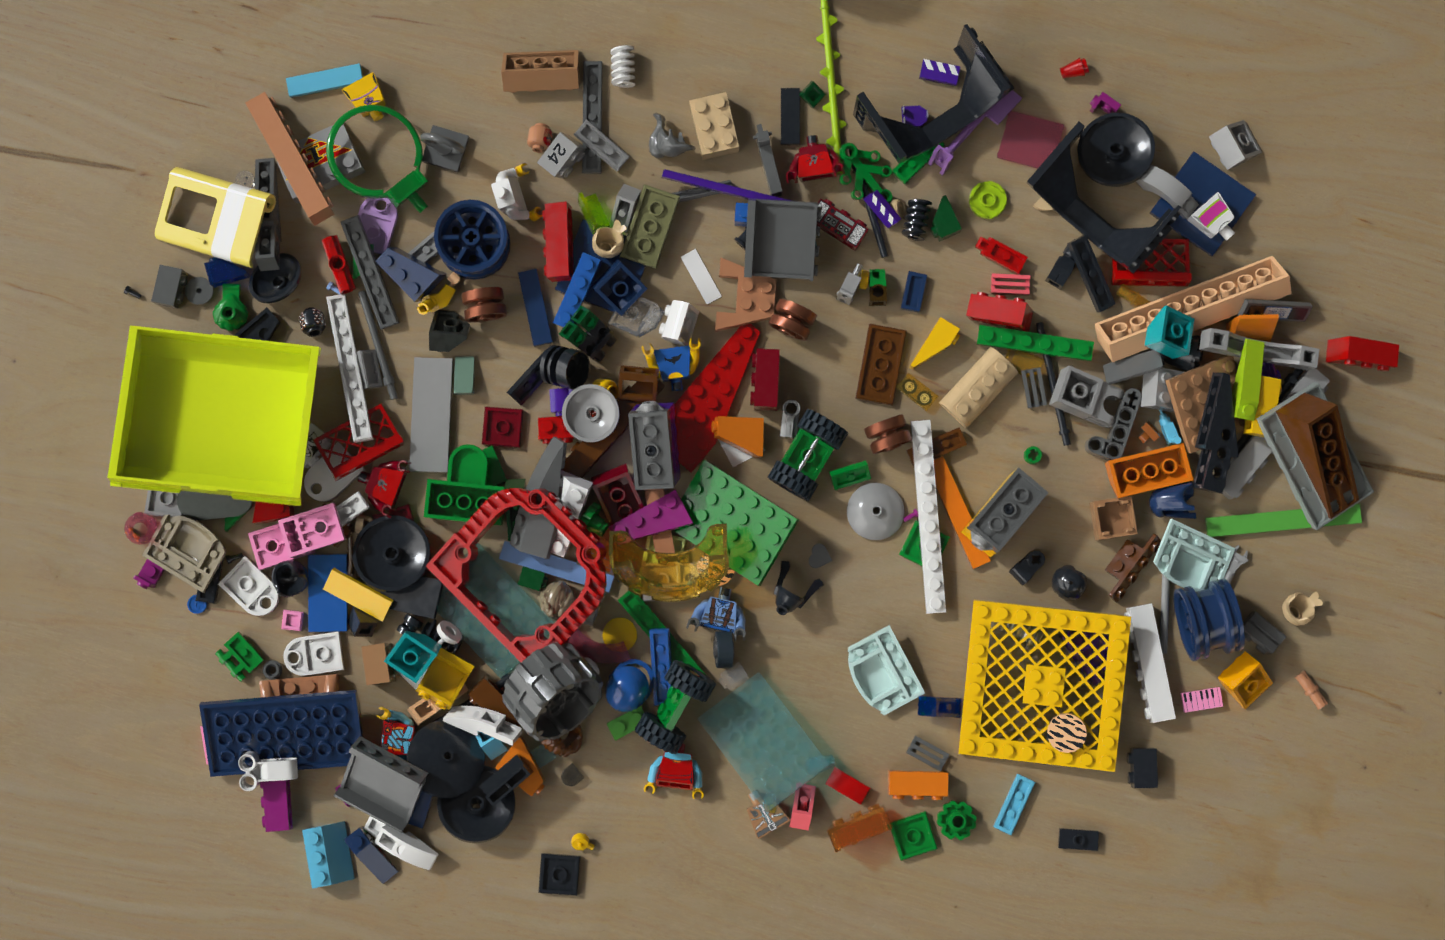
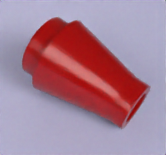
(1075, 69)

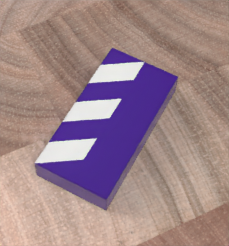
(939, 72)
(882, 208)

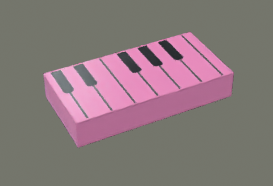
(1201, 699)

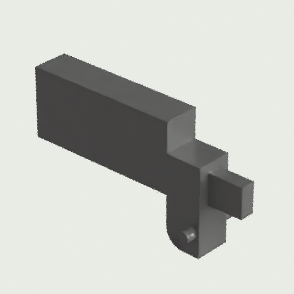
(768, 161)

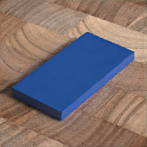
(325, 610)

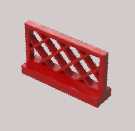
(1156, 277)
(365, 457)

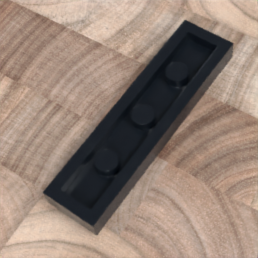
(1091, 273)

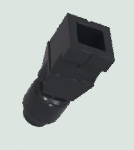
(1062, 269)

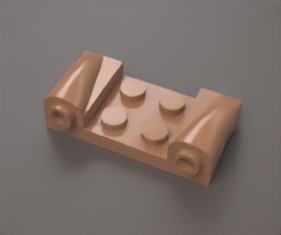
(299, 685)

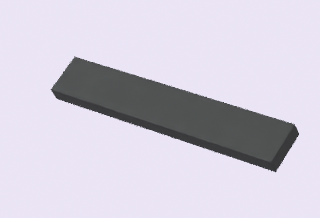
(592, 110)
(369, 272)

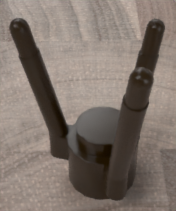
(351, 569)

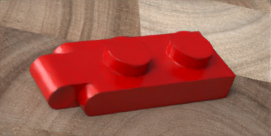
(1001, 254)

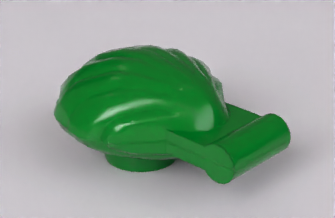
(230, 303)

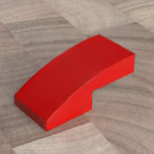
(848, 786)

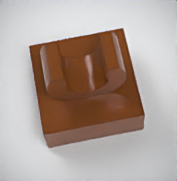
(1149, 432)

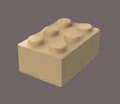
(714, 126)

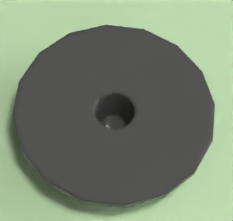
(198, 290)

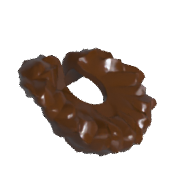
(565, 746)

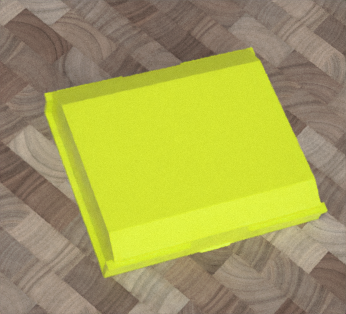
(213, 415)

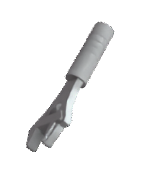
(1235, 563)

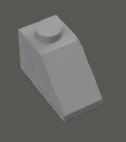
(625, 205)

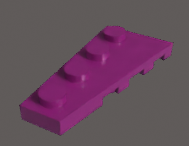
(657, 517)

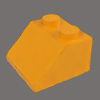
(1245, 679)

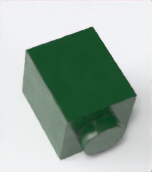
(532, 579)

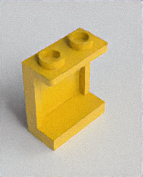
(444, 679)

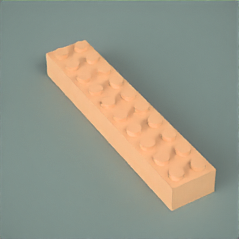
(1204, 302)

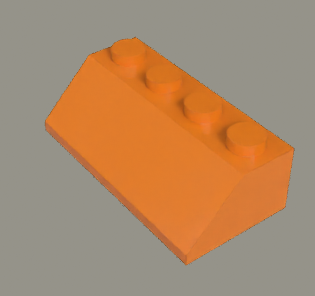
(1149, 470)

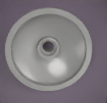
(577, 413)
(872, 525)

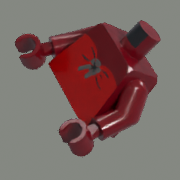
(814, 162)
(385, 484)

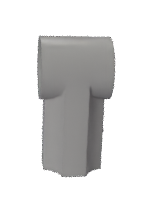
(789, 421)

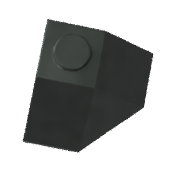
(447, 331)

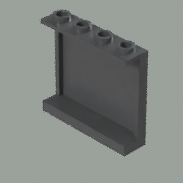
(782, 239)
(381, 784)

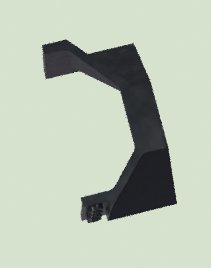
(982, 89)
(1057, 187)

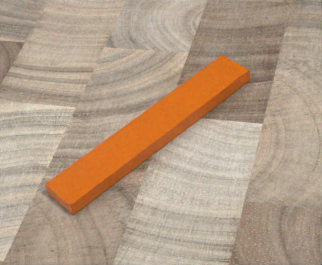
(956, 511)

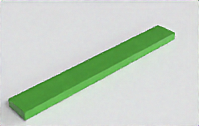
(1272, 522)

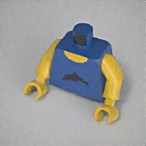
(674, 363)

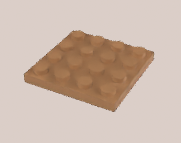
(1189, 395)

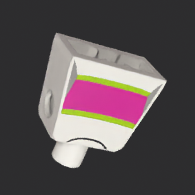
(1213, 218)

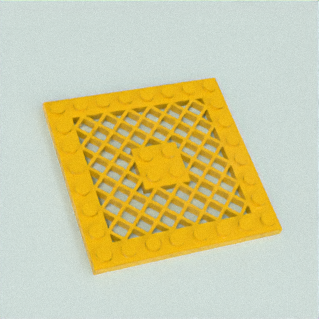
(1044, 683)

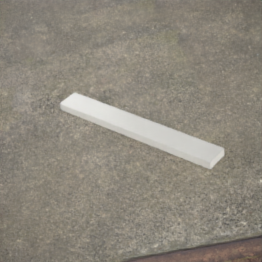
(349, 368)

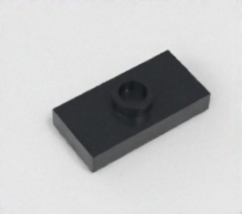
(1078, 839)

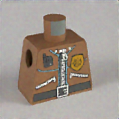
(765, 822)

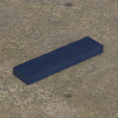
(535, 307)

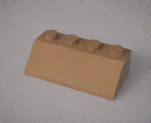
(540, 71)

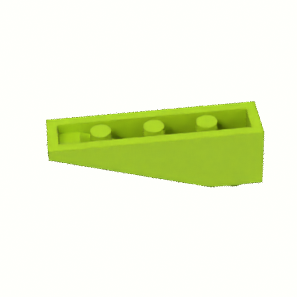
(1248, 380)

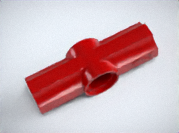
(335, 253)

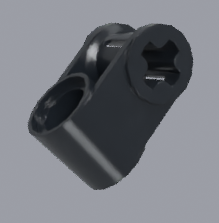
(1025, 569)

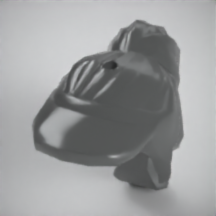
(664, 143)

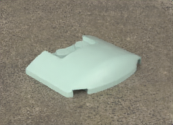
(1191, 557)
(883, 671)

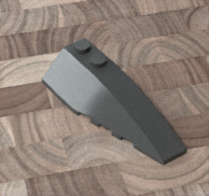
(533, 532)

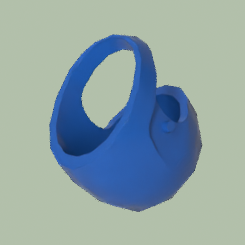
(628, 686)

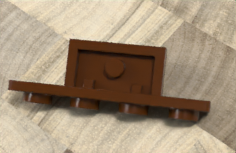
(1129, 563)

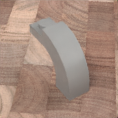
(1170, 189)

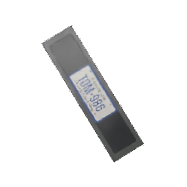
(1287, 310)

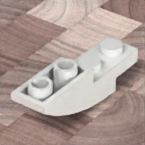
(483, 720)
(401, 845)

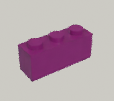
(276, 805)

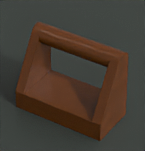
(640, 374)

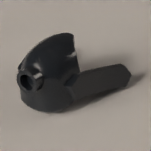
(787, 601)

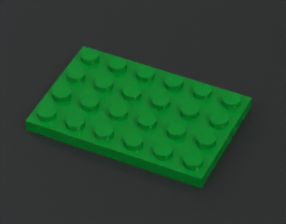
(754, 524)

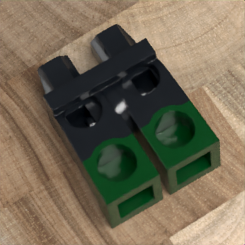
(594, 338)

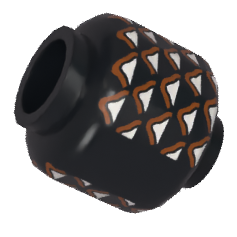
(312, 322)

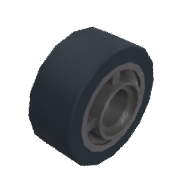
(723, 649)

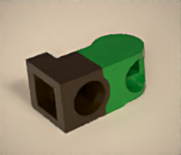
(877, 287)

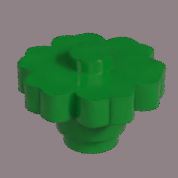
(593, 521)
(956, 820)

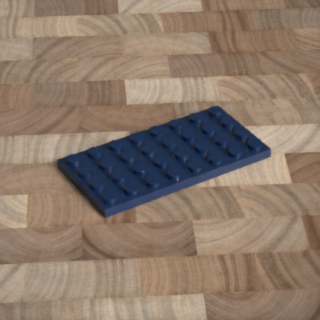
(301, 726)

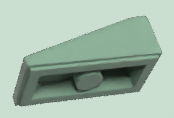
(464, 376)

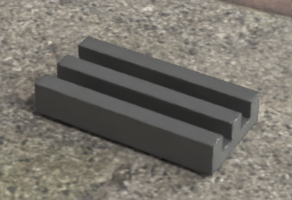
(1037, 403)
(942, 761)

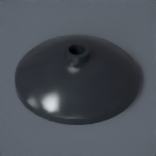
(276, 284)

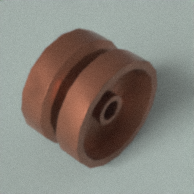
(484, 304)
(792, 319)
(888, 434)

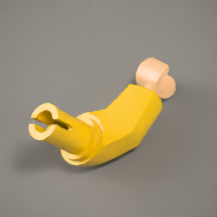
(439, 300)

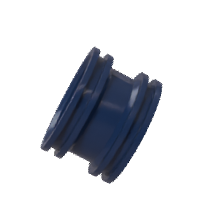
(458, 216)
(1209, 619)

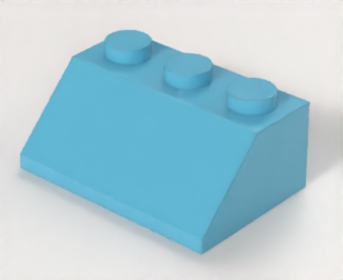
(328, 854)

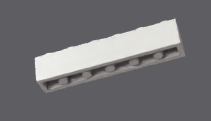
(1150, 664)

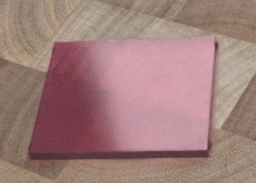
(1028, 139)

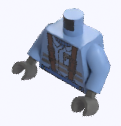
(719, 614)

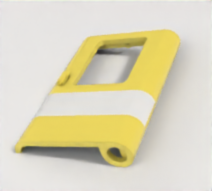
(234, 221)

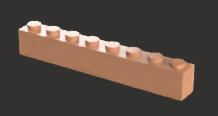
(290, 159)

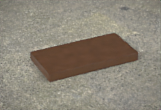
(881, 364)

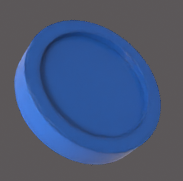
(196, 606)

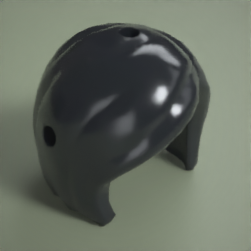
(289, 578)
(1061, 584)

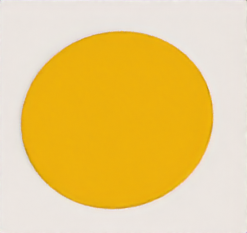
(620, 630)

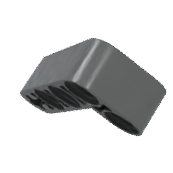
(1125, 426)

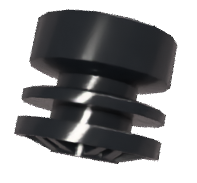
(564, 367)

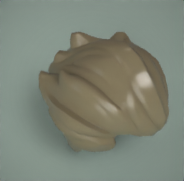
(556, 599)

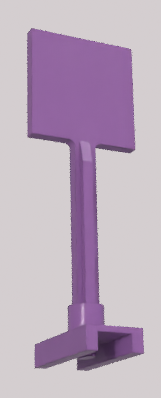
(997, 113)

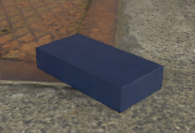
(913, 291)

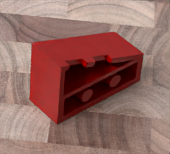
(1000, 311)
(1363, 353)

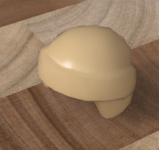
(609, 241)
(1300, 608)

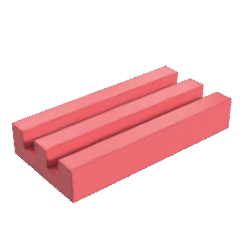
(1026, 284)

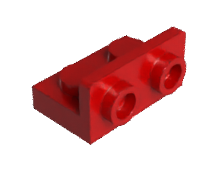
(552, 427)

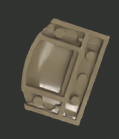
(186, 550)

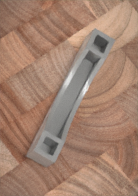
(1275, 353)

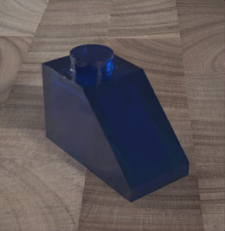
(223, 271)
(939, 706)

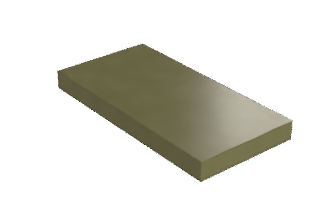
(650, 226)

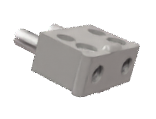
(849, 286)

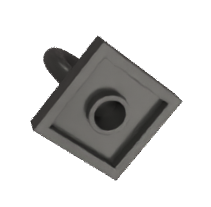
(444, 148)

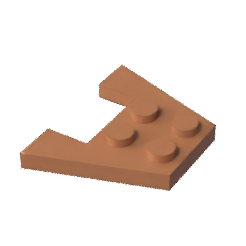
(754, 298)

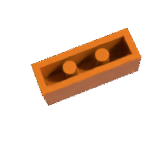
(918, 784)

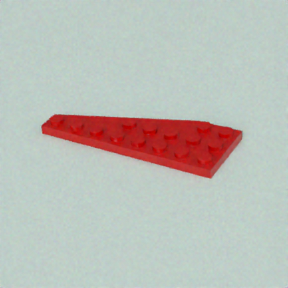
(711, 397)

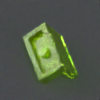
(592, 212)

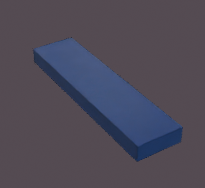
(661, 662)

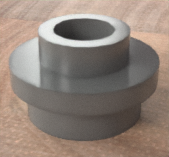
(266, 670)

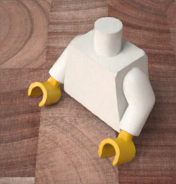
(510, 197)

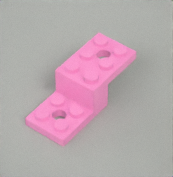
(297, 536)

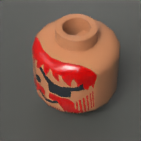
(539, 137)

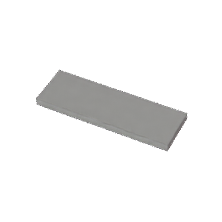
(431, 414)

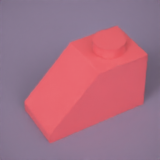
(802, 807)

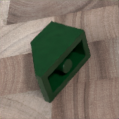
(945, 221)

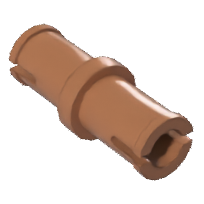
(1311, 690)

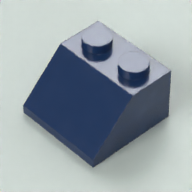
(619, 287)

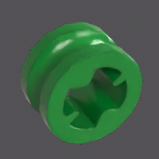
(1037, 458)

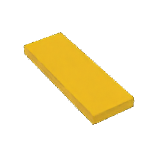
(358, 594)

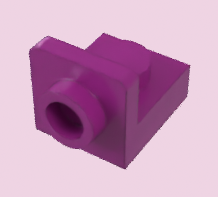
(1108, 104)
(149, 575)

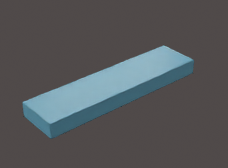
(323, 80)

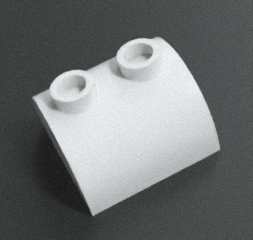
(679, 323)

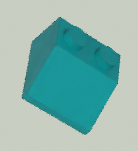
(1170, 333)
(413, 654)

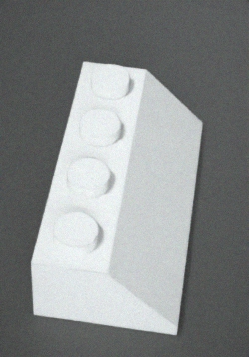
(574, 495)

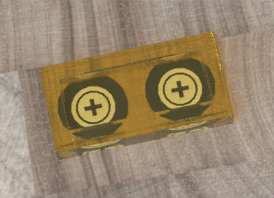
(917, 392)

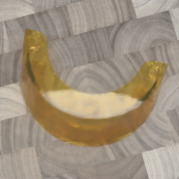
(670, 575)

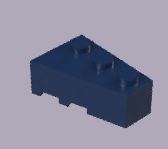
(411, 274)

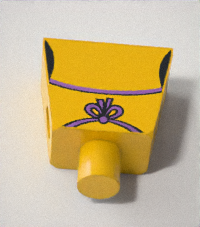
(366, 92)

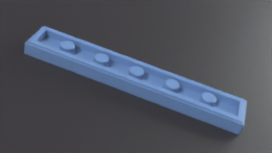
(554, 565)

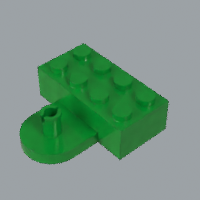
(464, 489)

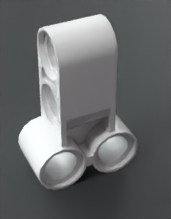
(266, 770)

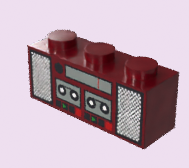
(841, 225)

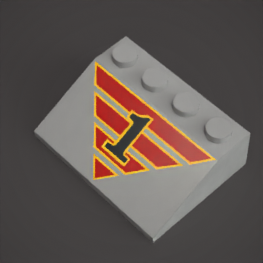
(315, 150)

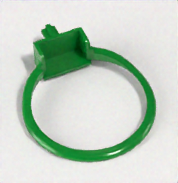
(406, 188)

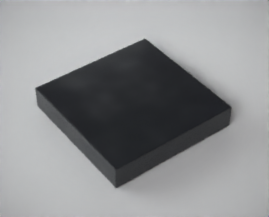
(559, 874)

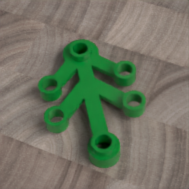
(863, 170)

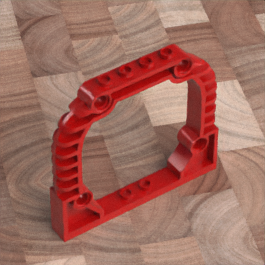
(452, 567)

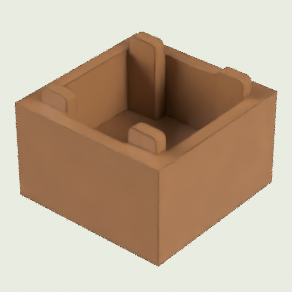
(1113, 518)
(375, 668)

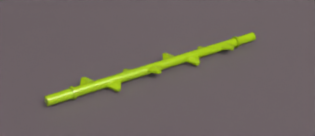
(828, 72)

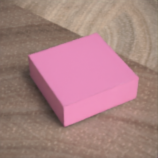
(292, 620)

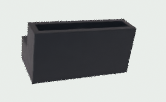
(506, 779)

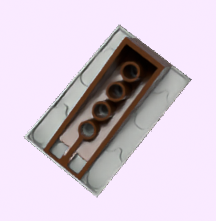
(1315, 455)

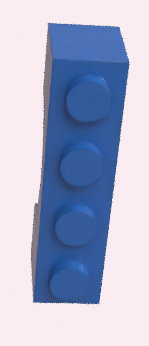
(578, 288)

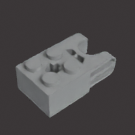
(1090, 397)

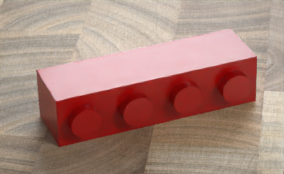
(559, 241)

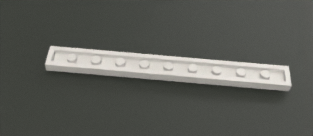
(928, 516)

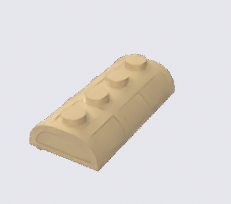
(978, 387)

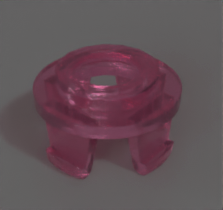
(140, 517)

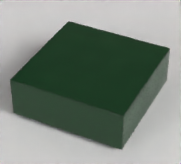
(812, 94)

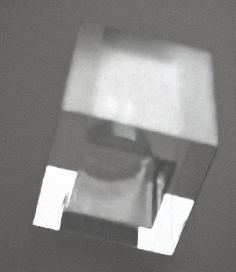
(733, 676)

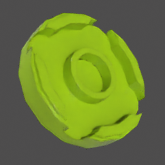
(987, 200)

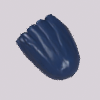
(1172, 501)

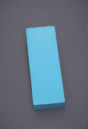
(1014, 804)

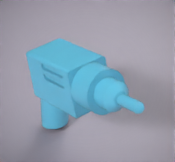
(1168, 430)

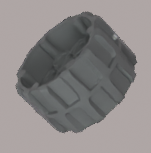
(552, 691)

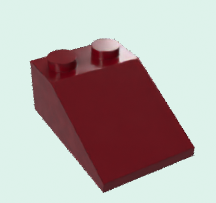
(617, 493)

